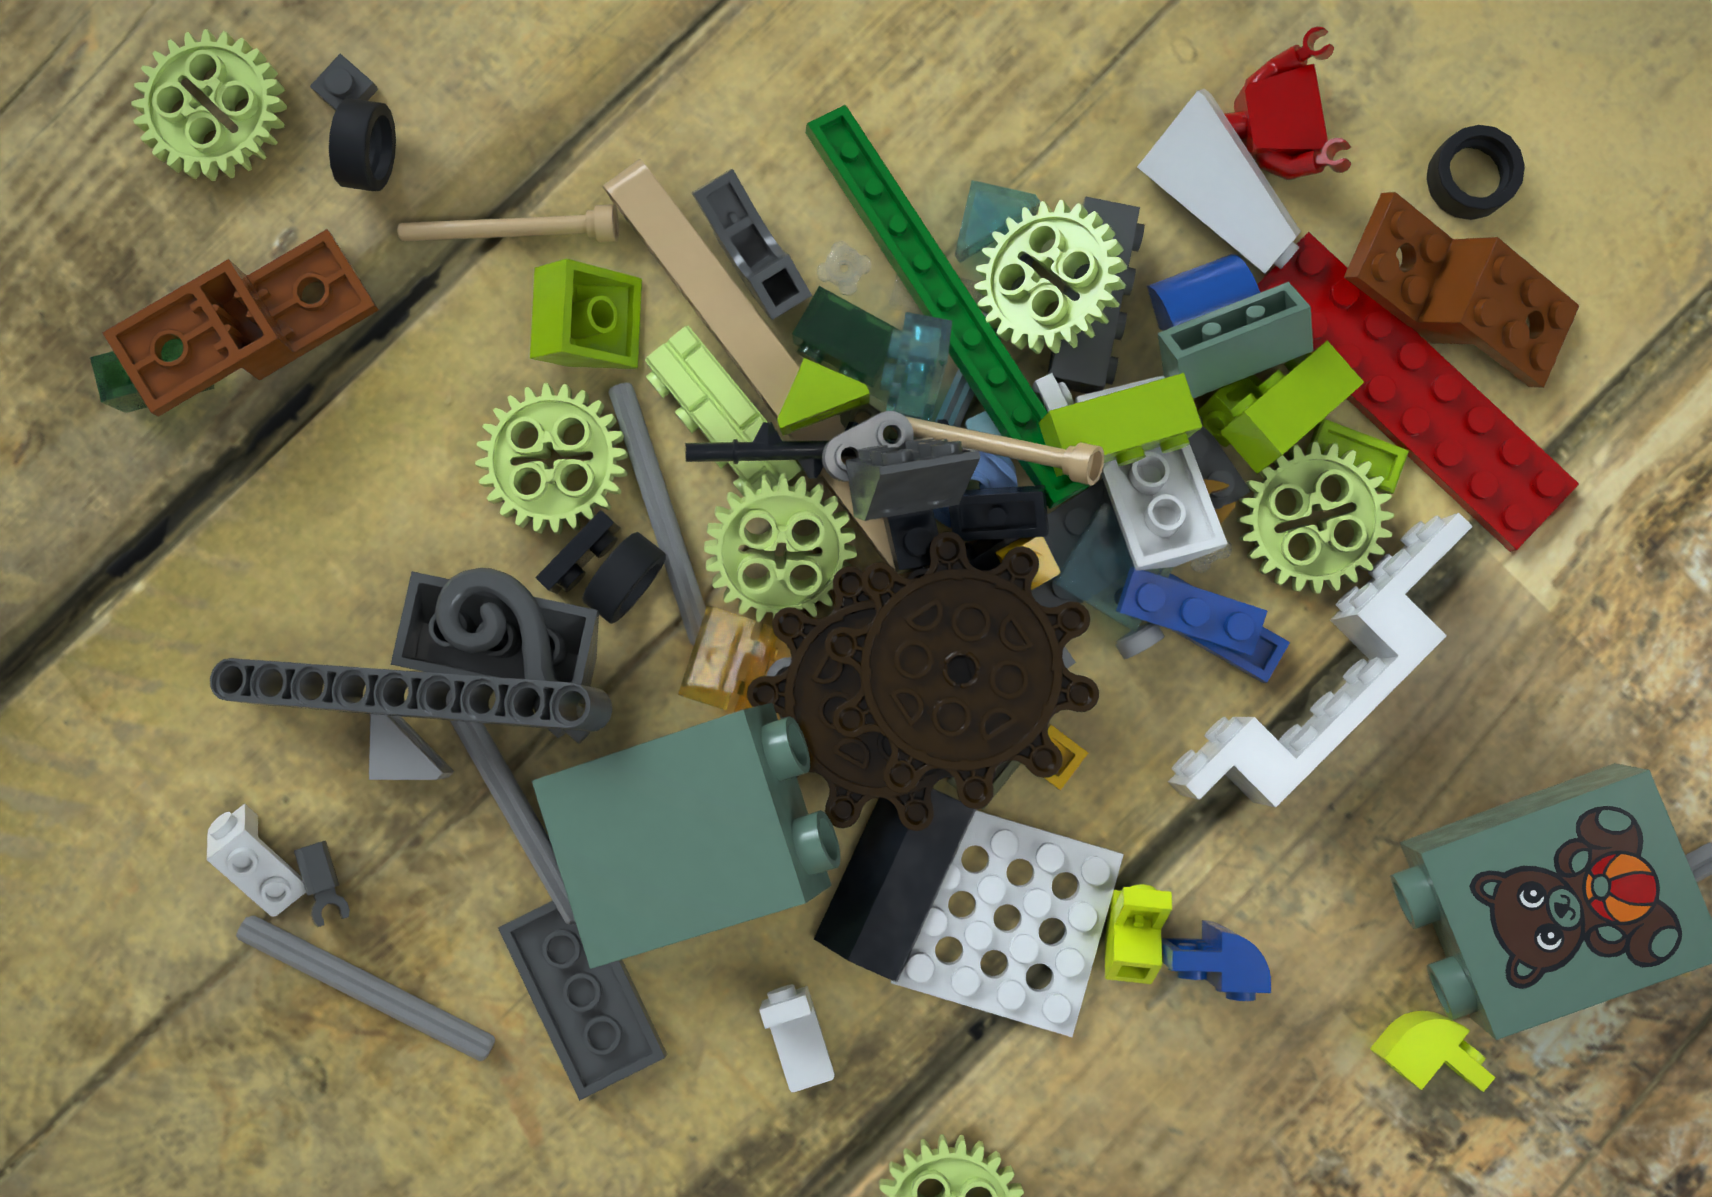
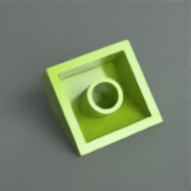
(585, 316)

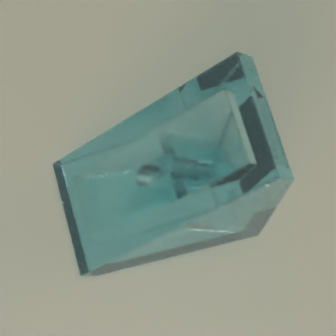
(987, 212)

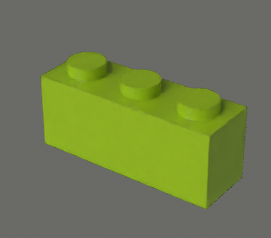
(1290, 405)
(1127, 421)

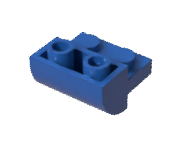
(1201, 290)
(1221, 959)

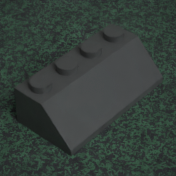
(424, 648)

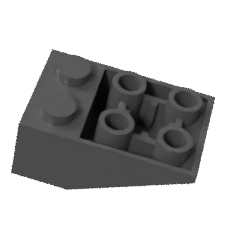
(911, 479)

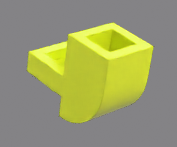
(1134, 933)
(1425, 1041)

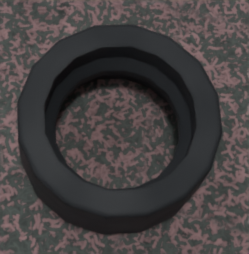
(362, 144)
(1501, 150)
(624, 577)

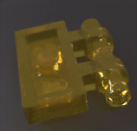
(718, 657)

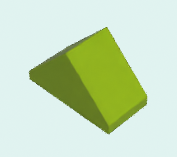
(819, 395)

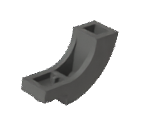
(750, 245)

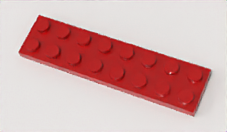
(1428, 403)

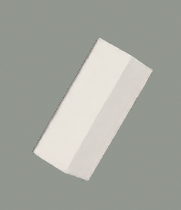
(1161, 504)

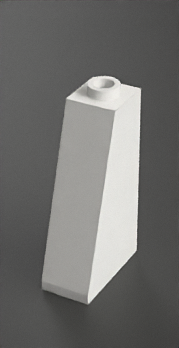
(1220, 183)

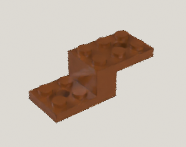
(1462, 290)
(239, 322)

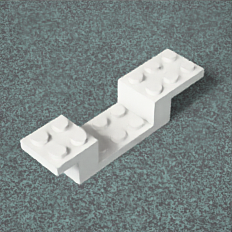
(1384, 628)

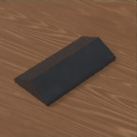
(892, 885)

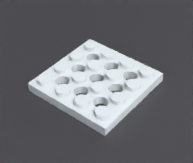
(1069, 959)

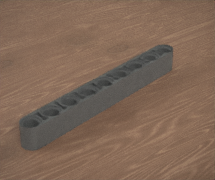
(262, 681)

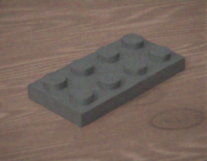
(587, 1012)

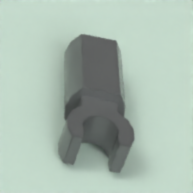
(320, 879)

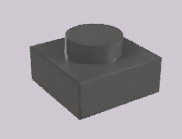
(343, 81)

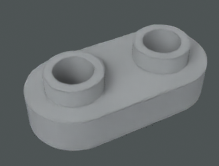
(864, 435)

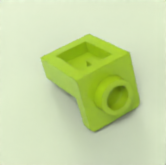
(1216, 410)

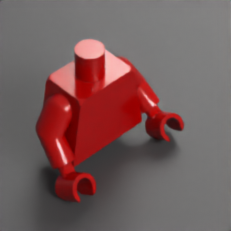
(1283, 115)

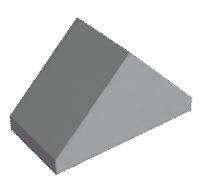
(401, 753)

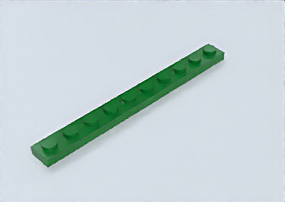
(936, 288)

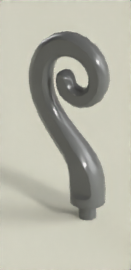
(529, 616)

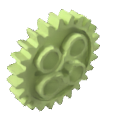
(180, 134)
(1078, 241)
(551, 417)
(782, 508)
(1325, 556)
(954, 1168)

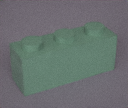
(1238, 339)

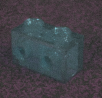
(918, 365)

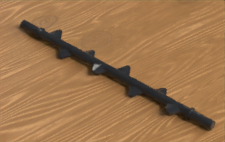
(769, 446)

